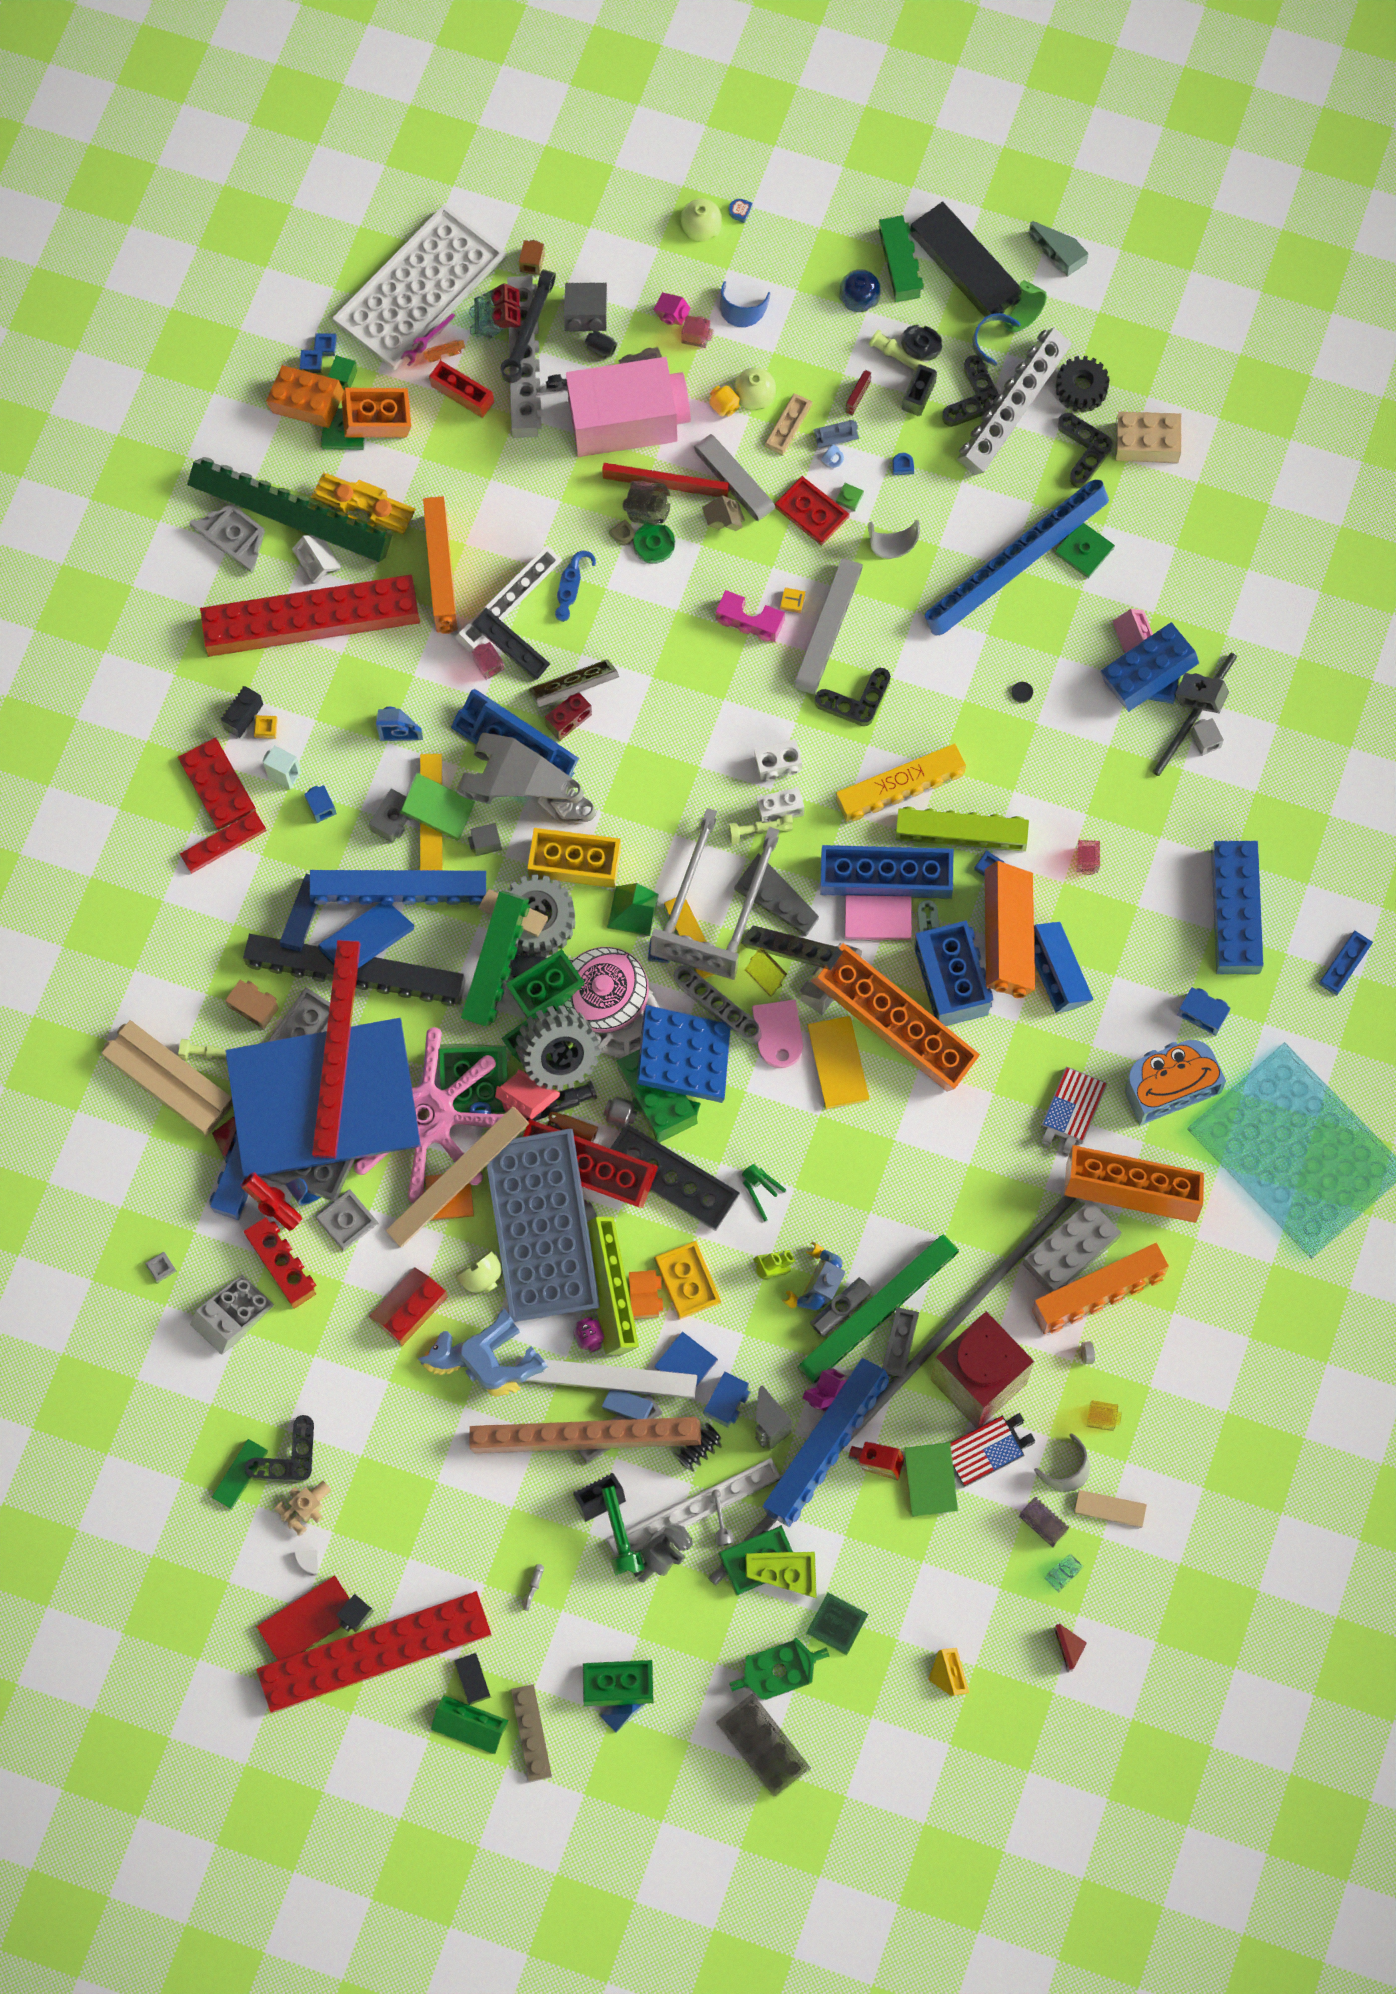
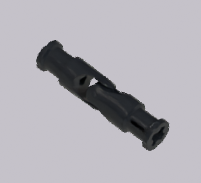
(571, 1098)

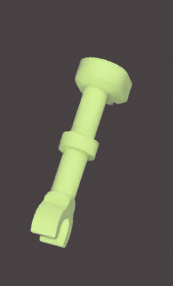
(783, 823)
(186, 1048)

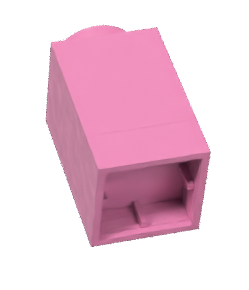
(626, 406)

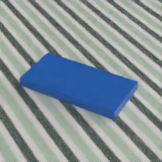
(374, 930)

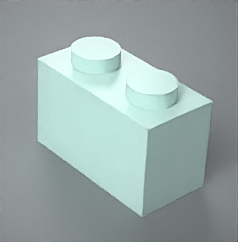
(281, 767)

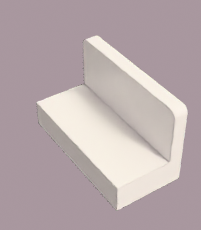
(315, 557)

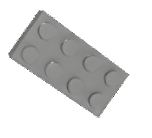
(1072, 1247)

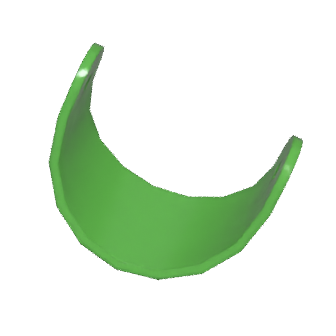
(1030, 306)

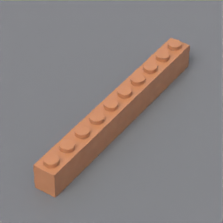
(585, 1435)

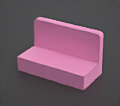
(1132, 628)

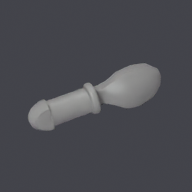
(534, 1584)

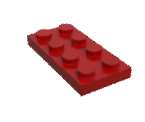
(216, 783)

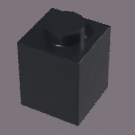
(354, 1614)

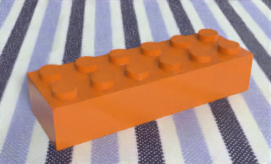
(1134, 1184)
(1100, 1288)

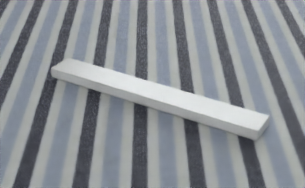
(616, 1378)
(703, 1504)

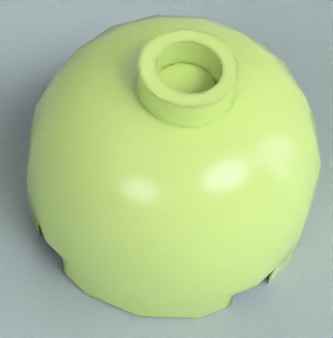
(701, 220)
(755, 388)
(481, 1274)

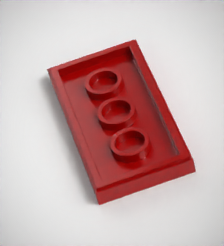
(305, 1620)

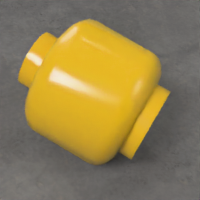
(724, 400)

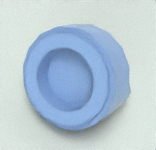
(830, 454)

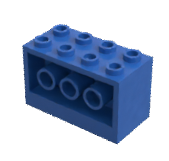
(953, 973)

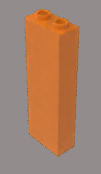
(440, 565)
(1009, 930)

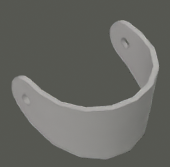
(894, 544)
(1073, 1482)

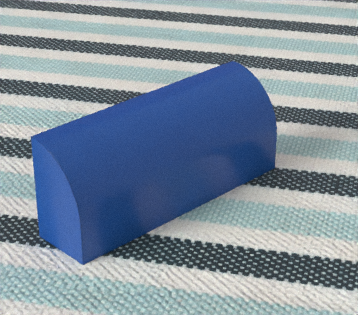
(1059, 968)

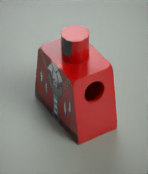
(887, 1460)

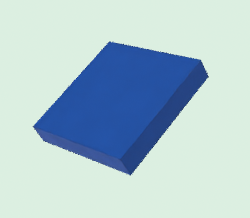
(687, 1358)

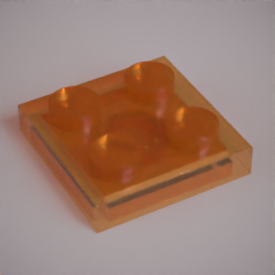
(451, 348)

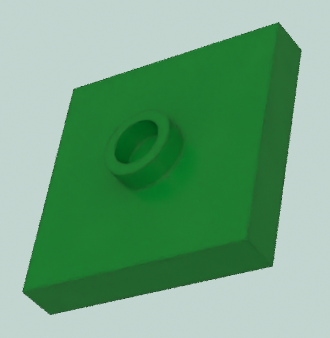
(335, 438)
(1085, 550)

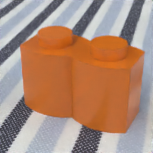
(644, 1294)

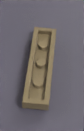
(531, 1733)

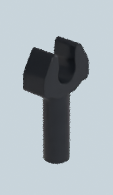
(555, 382)

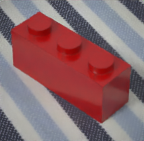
(461, 389)

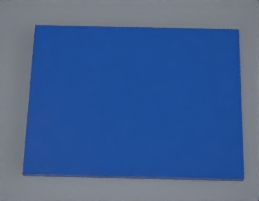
(279, 1090)

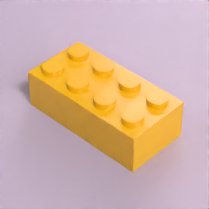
(574, 857)

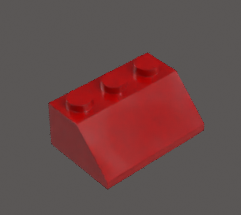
(409, 1306)

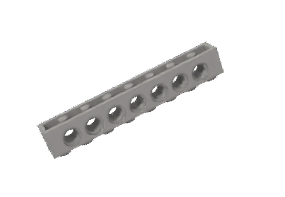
(1057, 346)
(523, 425)

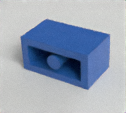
(1204, 1010)
(726, 1400)

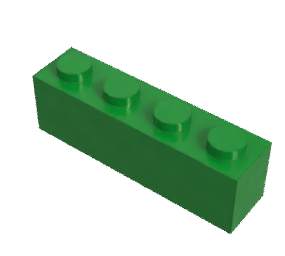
(899, 258)

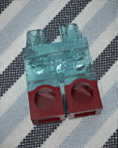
(495, 311)

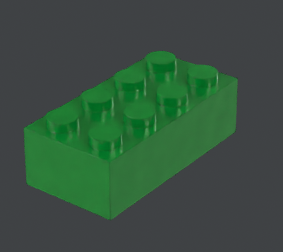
(663, 1110)

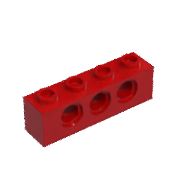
(295, 1293)

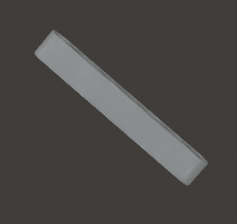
(828, 626)

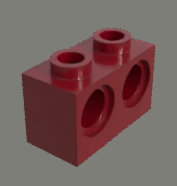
(568, 715)

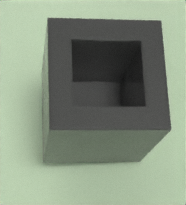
(485, 839)

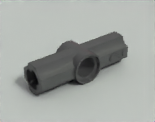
(851, 1296)

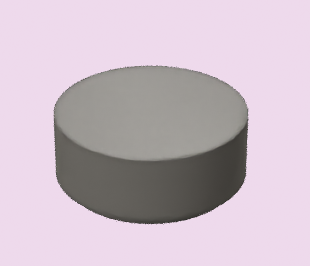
(1087, 1352)

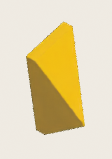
(948, 1673)

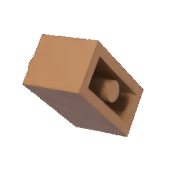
(252, 1004)

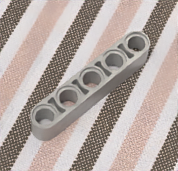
(740, 482)

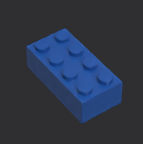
(1149, 666)

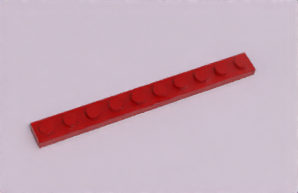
(336, 1049)

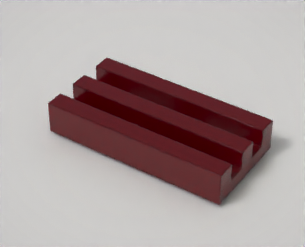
(858, 392)

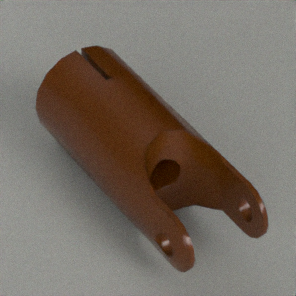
(580, 1128)

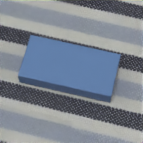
(627, 1405)

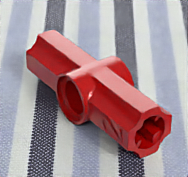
(271, 1201)

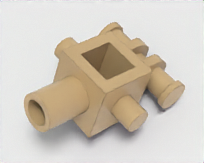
(305, 1504)

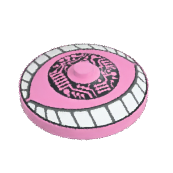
(612, 991)

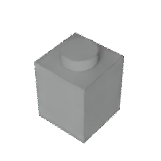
(1207, 736)

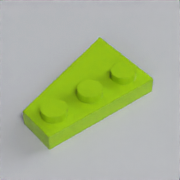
(785, 1570)

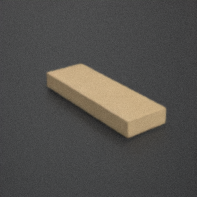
(788, 424)
(532, 923)
(1110, 1508)

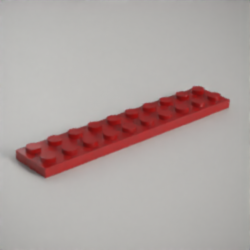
(373, 1652)

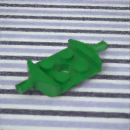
(793, 1656)

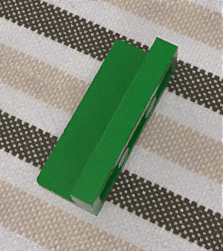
(468, 1724)

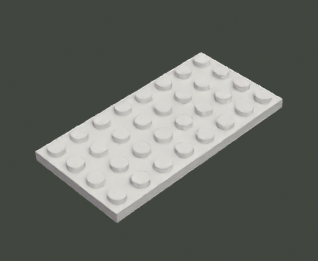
(419, 286)

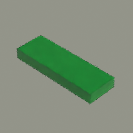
(235, 1479)

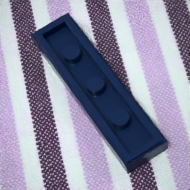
(299, 919)

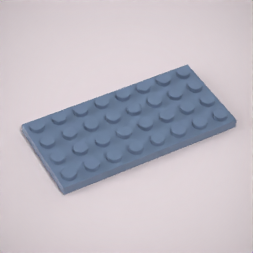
(542, 1227)

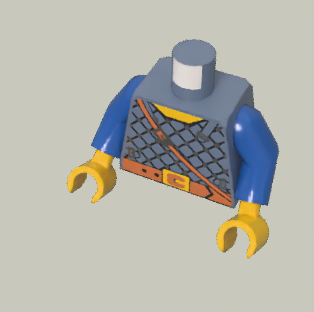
(822, 1283)

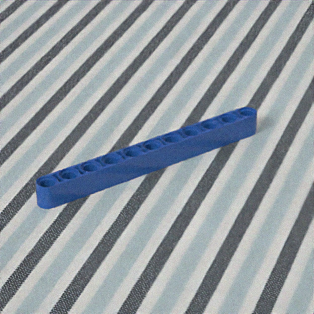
(1016, 557)

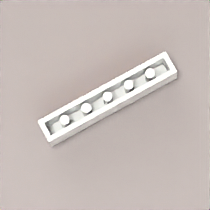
(512, 594)

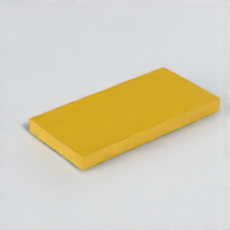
(838, 1062)

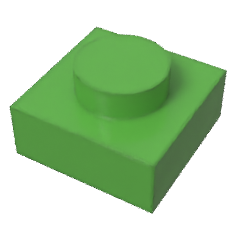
(850, 497)

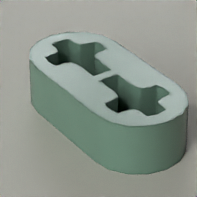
(933, 920)

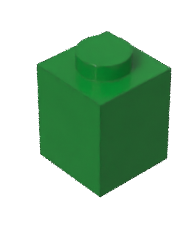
(344, 371)

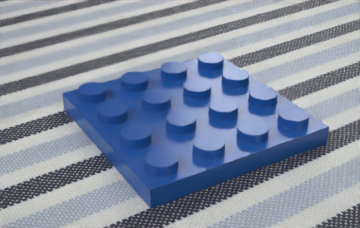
(683, 1054)

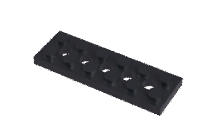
(687, 1173)

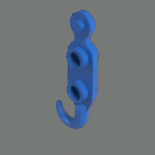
(570, 584)

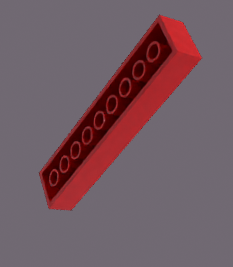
(309, 615)

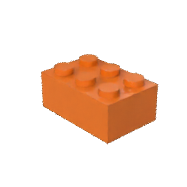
(305, 396)
(376, 412)

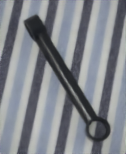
(544, 286)

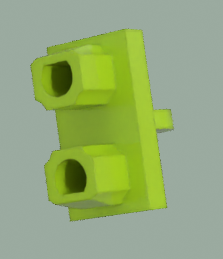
(773, 1264)

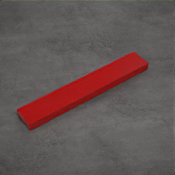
(672, 481)

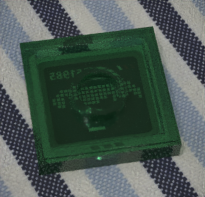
(837, 1623)

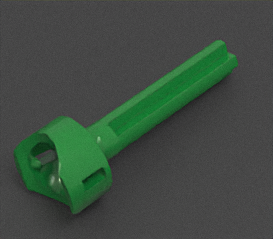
(626, 1559)

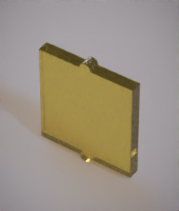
(766, 971)

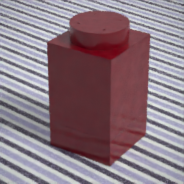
(981, 1370)

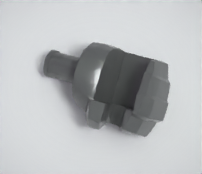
(660, 1550)

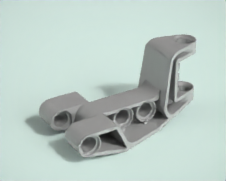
(518, 772)

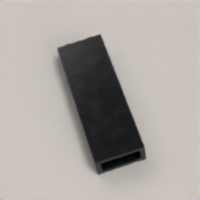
(965, 260)

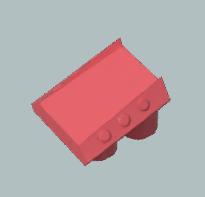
(525, 1095)

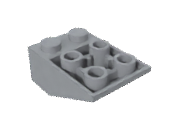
(230, 1314)

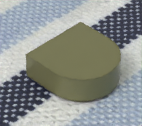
(622, 533)

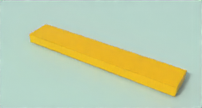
(431, 840)

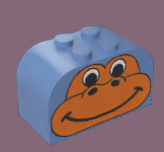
(1173, 1080)

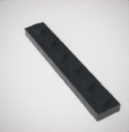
(792, 947)

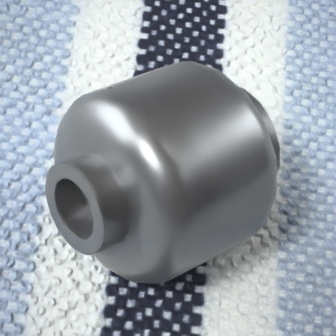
(620, 1112)

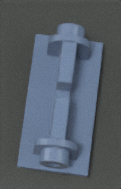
(836, 433)

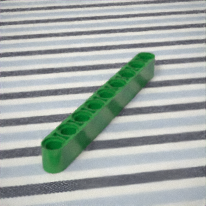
(878, 1308)

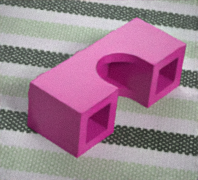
(765, 625)

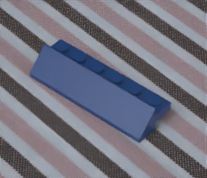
(486, 716)

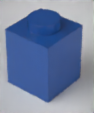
(320, 803)

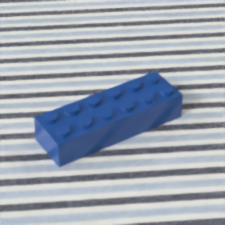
(886, 871)
(1237, 907)

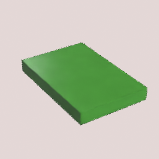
(437, 806)
(931, 1479)

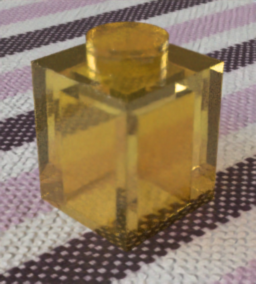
(1103, 1415)

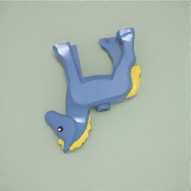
(480, 1360)

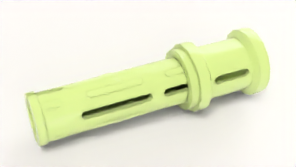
(891, 348)

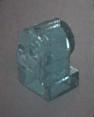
(1064, 1572)

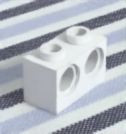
(776, 754)
(779, 804)

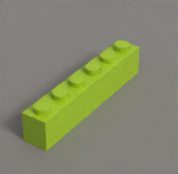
(962, 829)
(615, 1305)

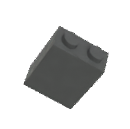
(585, 306)

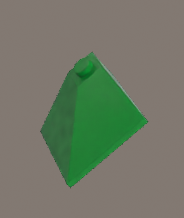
(458, 1059)

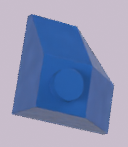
(396, 726)

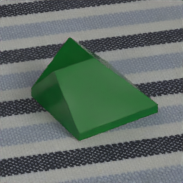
(633, 909)

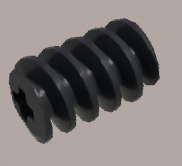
(692, 1453)

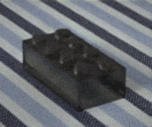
(763, 1746)

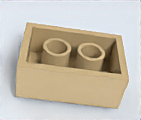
(1148, 437)

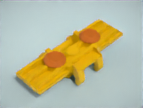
(366, 497)

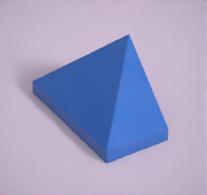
(618, 1715)

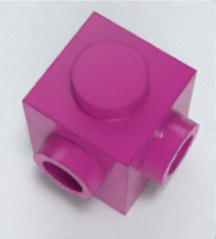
(671, 309)

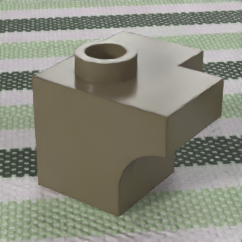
(724, 513)

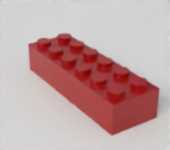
(607, 1169)

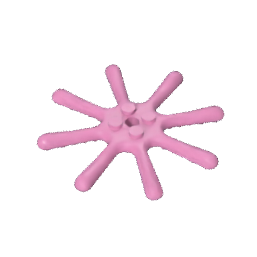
(442, 1115)

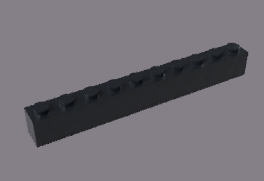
(377, 973)

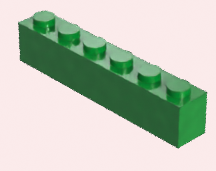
(495, 958)

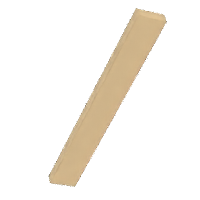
(457, 1176)

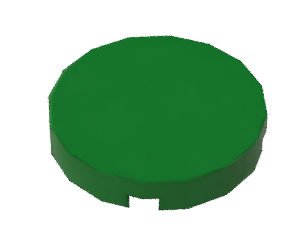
(654, 543)

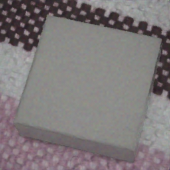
(160, 1267)

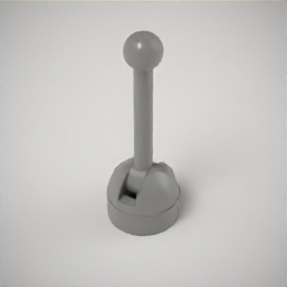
(723, 1535)

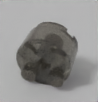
(647, 502)

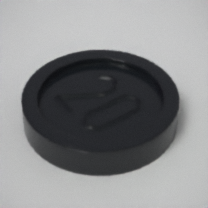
(1022, 692)

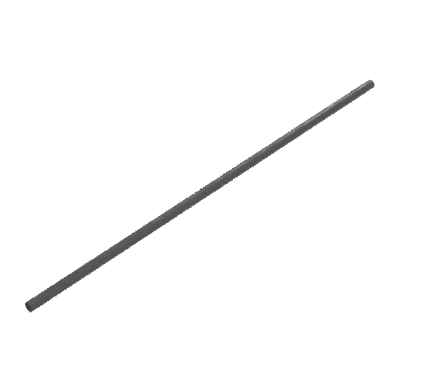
(942, 1334)

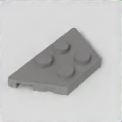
(233, 534)

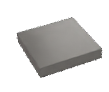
(346, 1220)

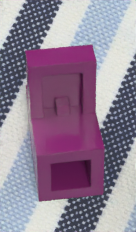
(827, 1389)

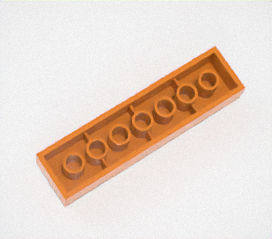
(896, 1019)

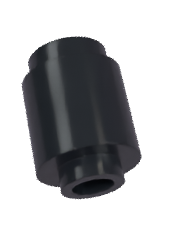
(601, 344)

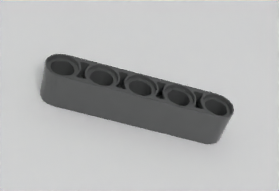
(713, 995)

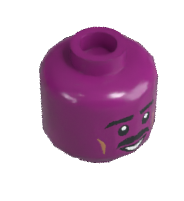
(589, 1334)

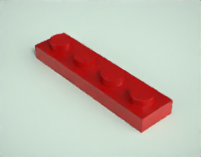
(223, 842)

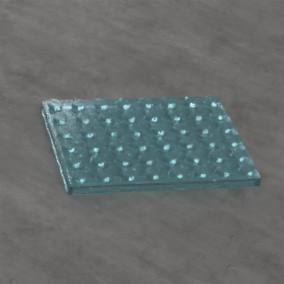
(1297, 1150)

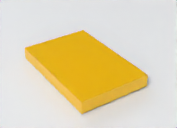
(687, 1280)

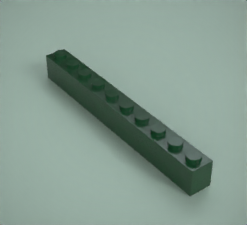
(290, 509)

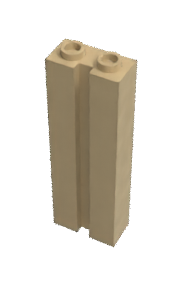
(167, 1078)

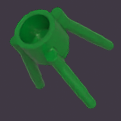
(756, 1177)

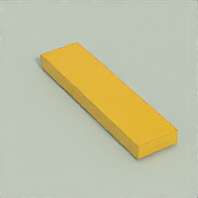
(688, 926)

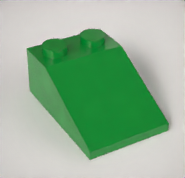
(544, 982)

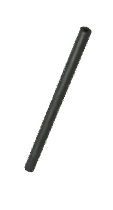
(1190, 721)

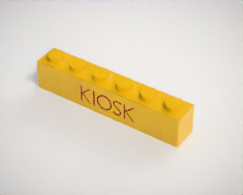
(900, 783)

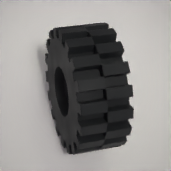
(1080, 397)

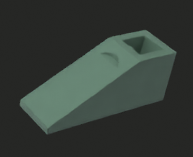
(1063, 249)

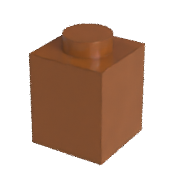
(532, 257)

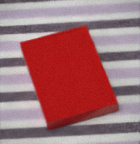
(811, 510)

